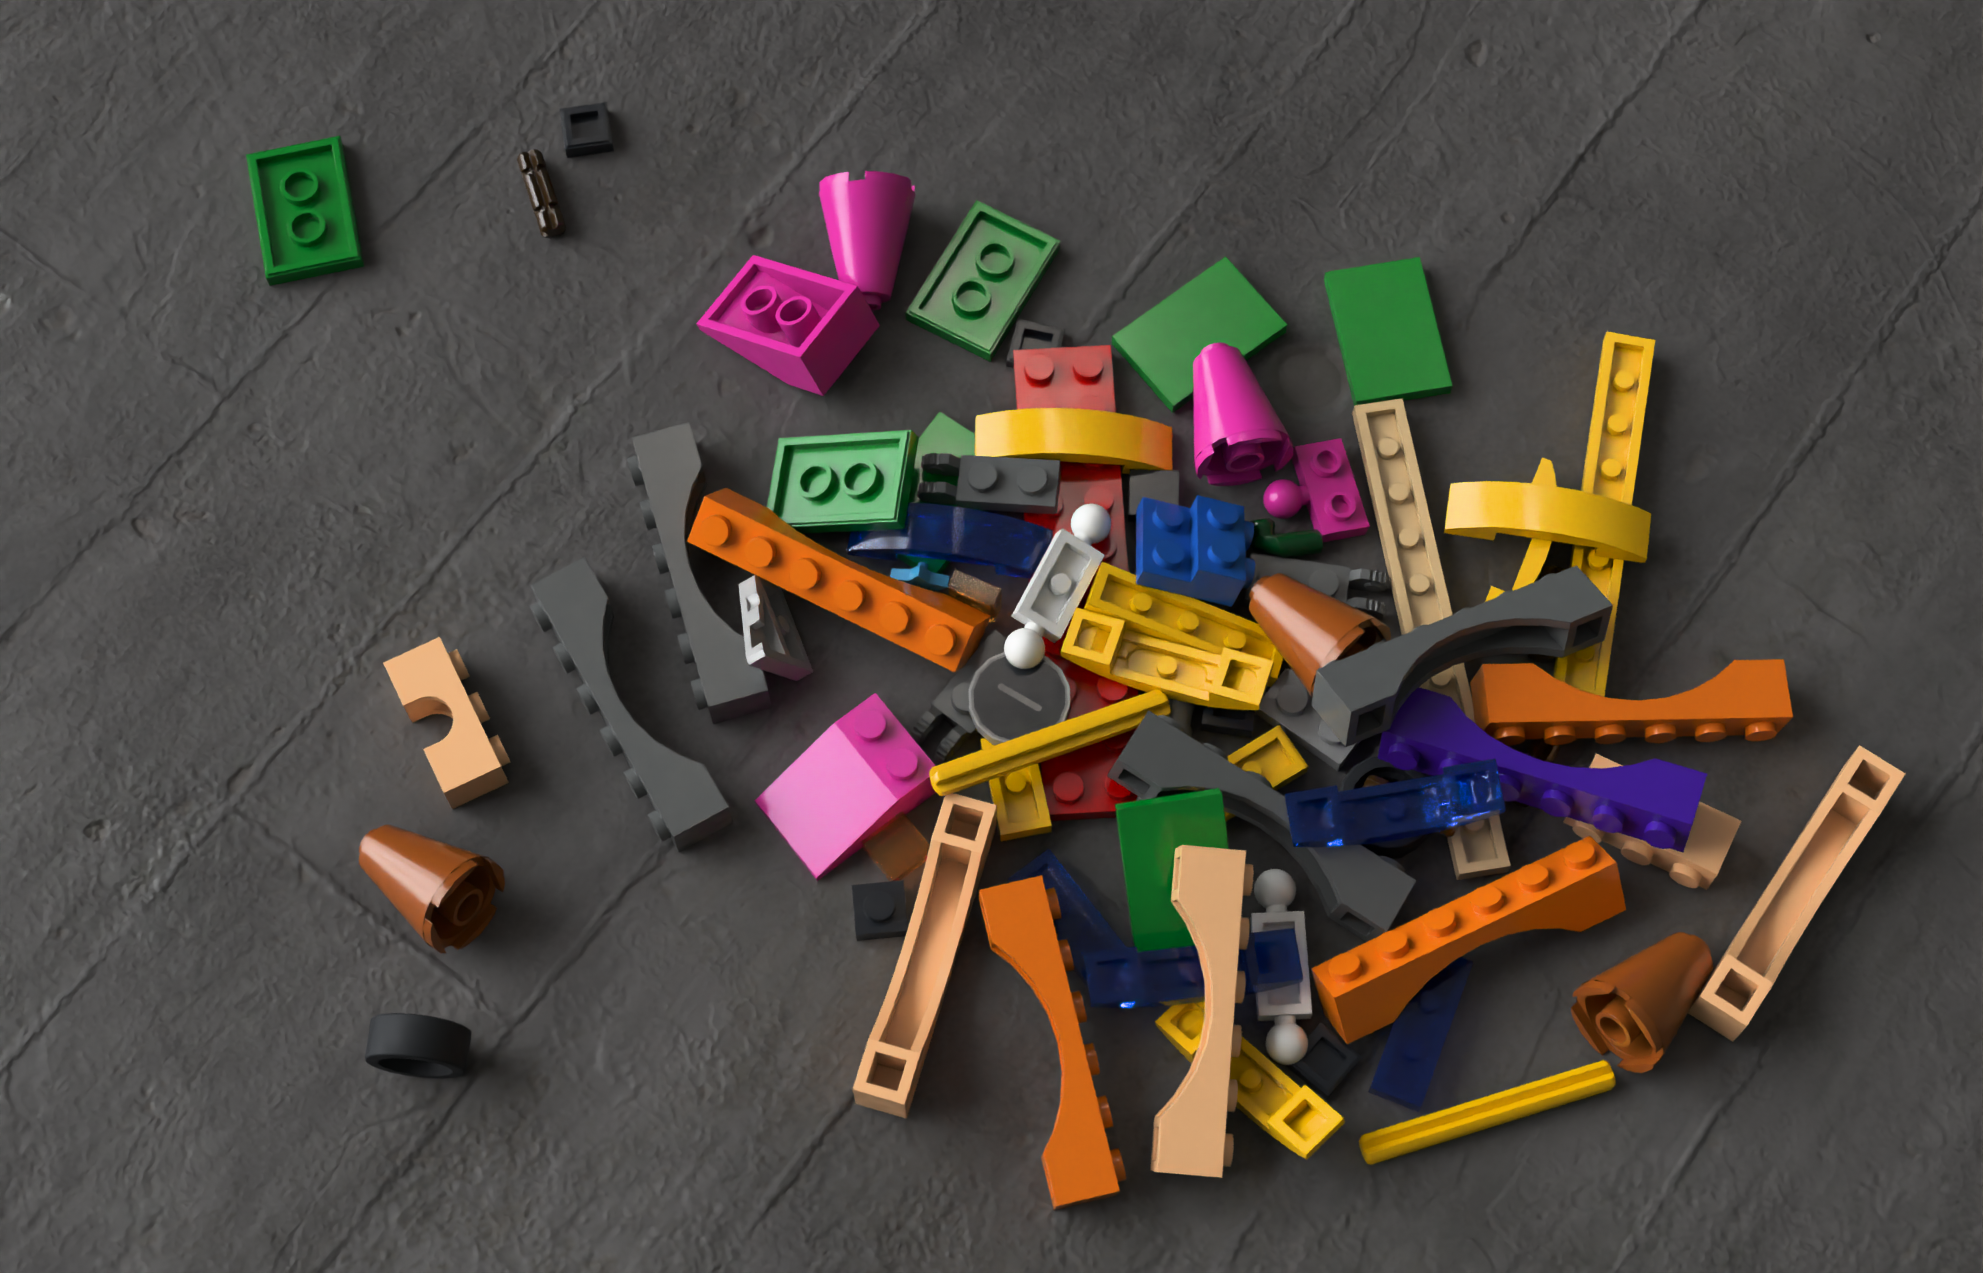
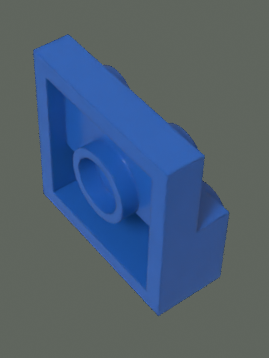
(1194, 548)

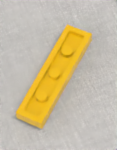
(1177, 617)

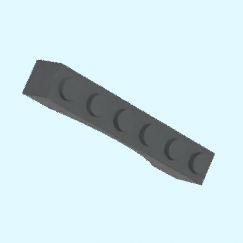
(675, 483)
(1542, 618)
(678, 788)
(1352, 882)

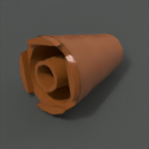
(1311, 625)
(433, 884)
(1643, 1000)

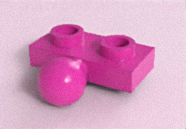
(1325, 489)

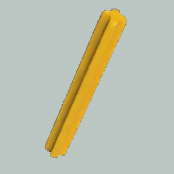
(1046, 743)
(1487, 1112)

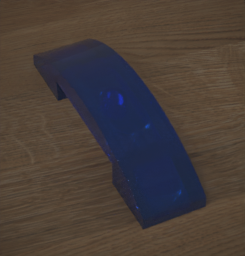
(959, 536)
(1395, 809)
(1175, 974)

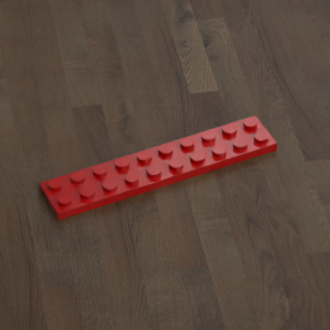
(1080, 379)

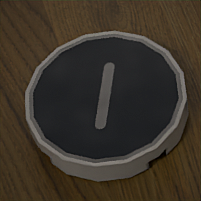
(1017, 701)

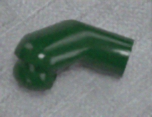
(1286, 544)

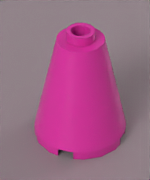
(867, 229)
(1233, 420)

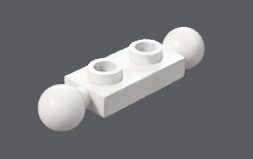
(1057, 586)
(1286, 1040)

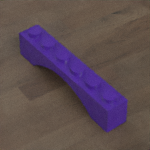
(1640, 800)

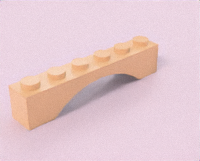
(1795, 893)
(1209, 899)
(928, 955)

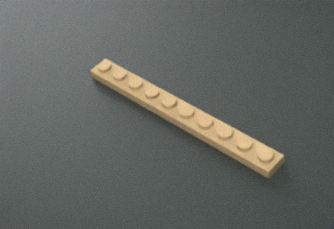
(1420, 588)

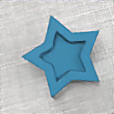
(921, 577)

